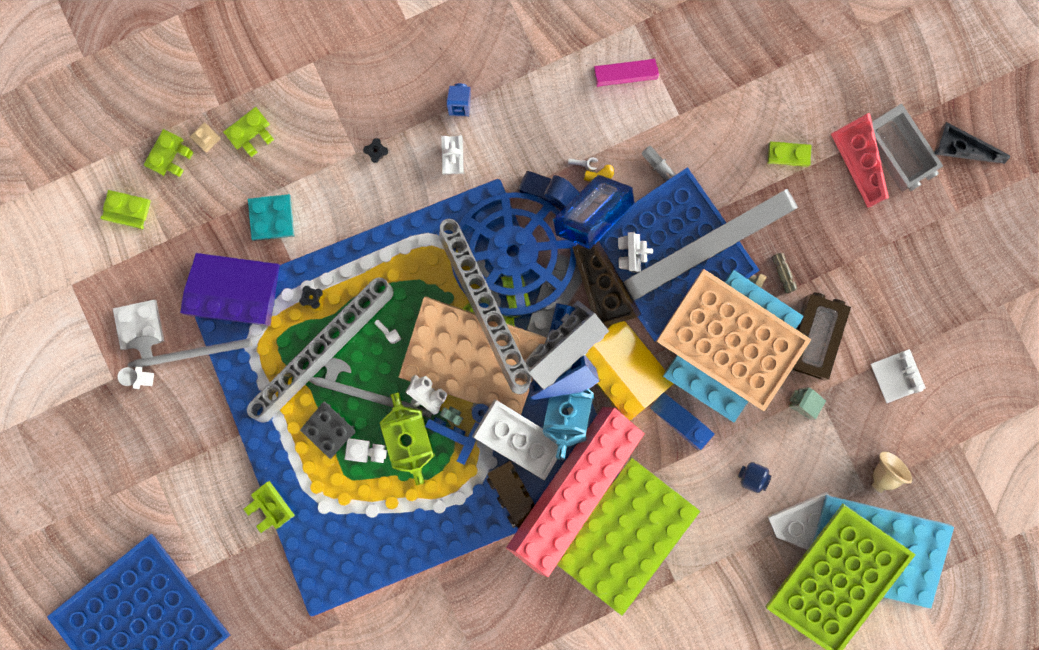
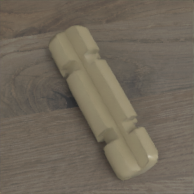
(784, 273)

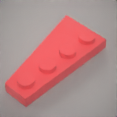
(862, 158)

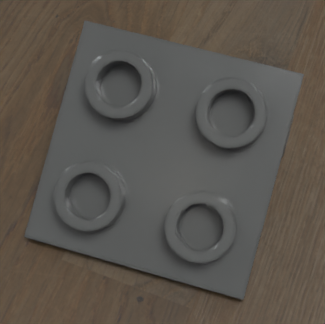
(327, 430)

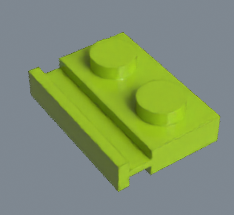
(125, 209)

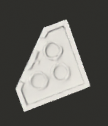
(798, 522)

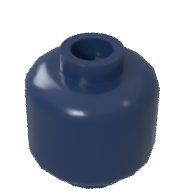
(755, 477)

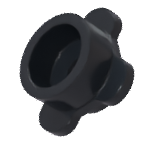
(376, 156)
(314, 302)

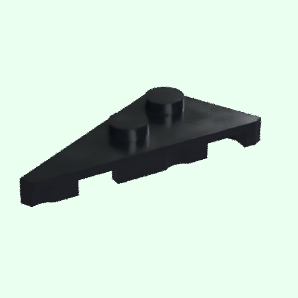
(960, 144)

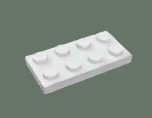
(517, 439)

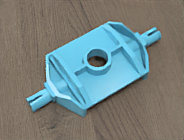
(567, 429)

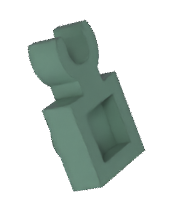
(452, 415)

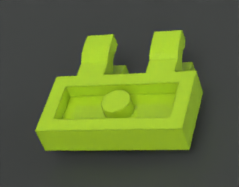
(247, 128)
(164, 153)
(272, 506)

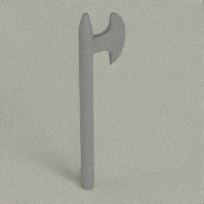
(144, 343)
(335, 366)

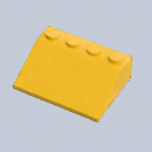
(627, 370)

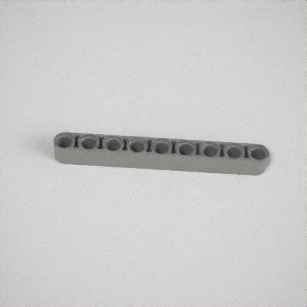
(710, 244)
(484, 315)
(310, 352)

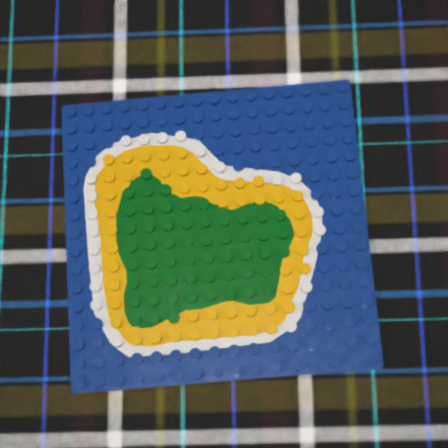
(355, 519)

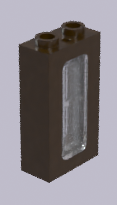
(824, 325)

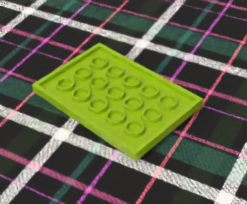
(627, 536)
(840, 580)

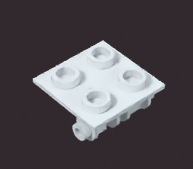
(898, 376)

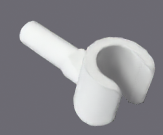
(584, 163)
(392, 336)

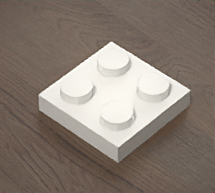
(137, 321)

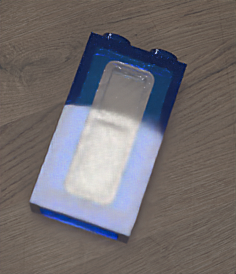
(594, 211)

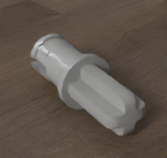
(658, 163)

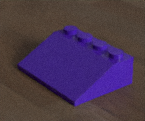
(230, 289)

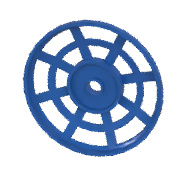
(528, 252)

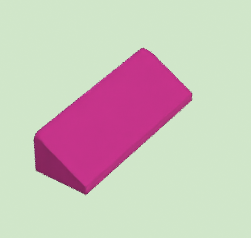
(626, 72)

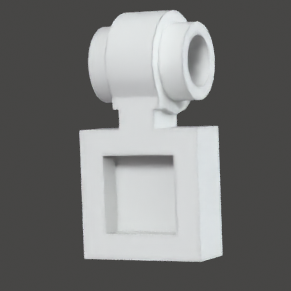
(359, 450)

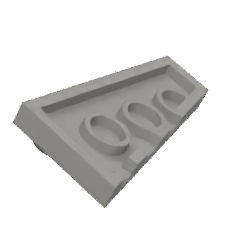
(541, 321)

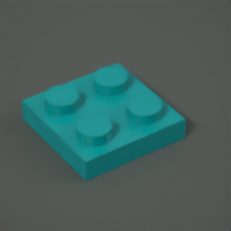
(271, 217)

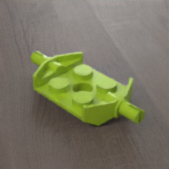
(406, 421)

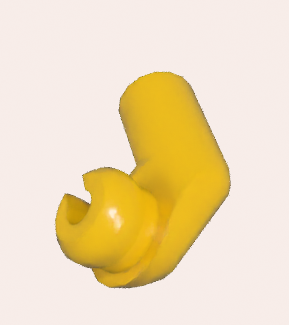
(607, 171)

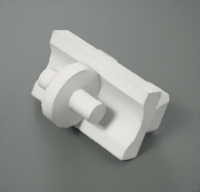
(452, 155)
(636, 251)
(136, 377)
(424, 394)

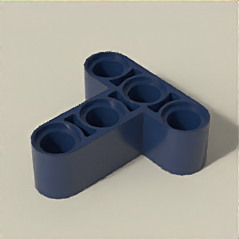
(553, 190)

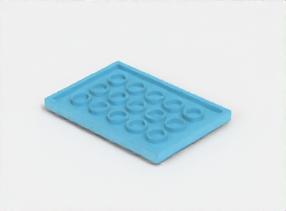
(705, 387)
(920, 535)

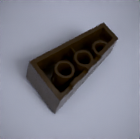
(603, 286)
(511, 493)

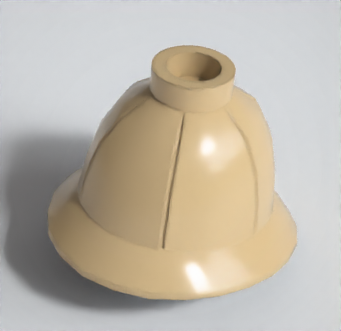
(890, 473)

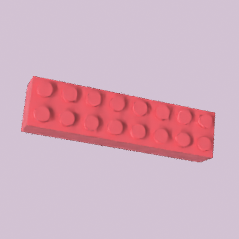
(575, 491)

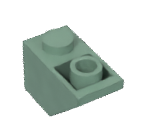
(807, 402)

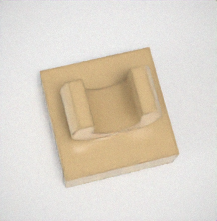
(205, 137)

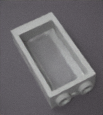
(904, 149)

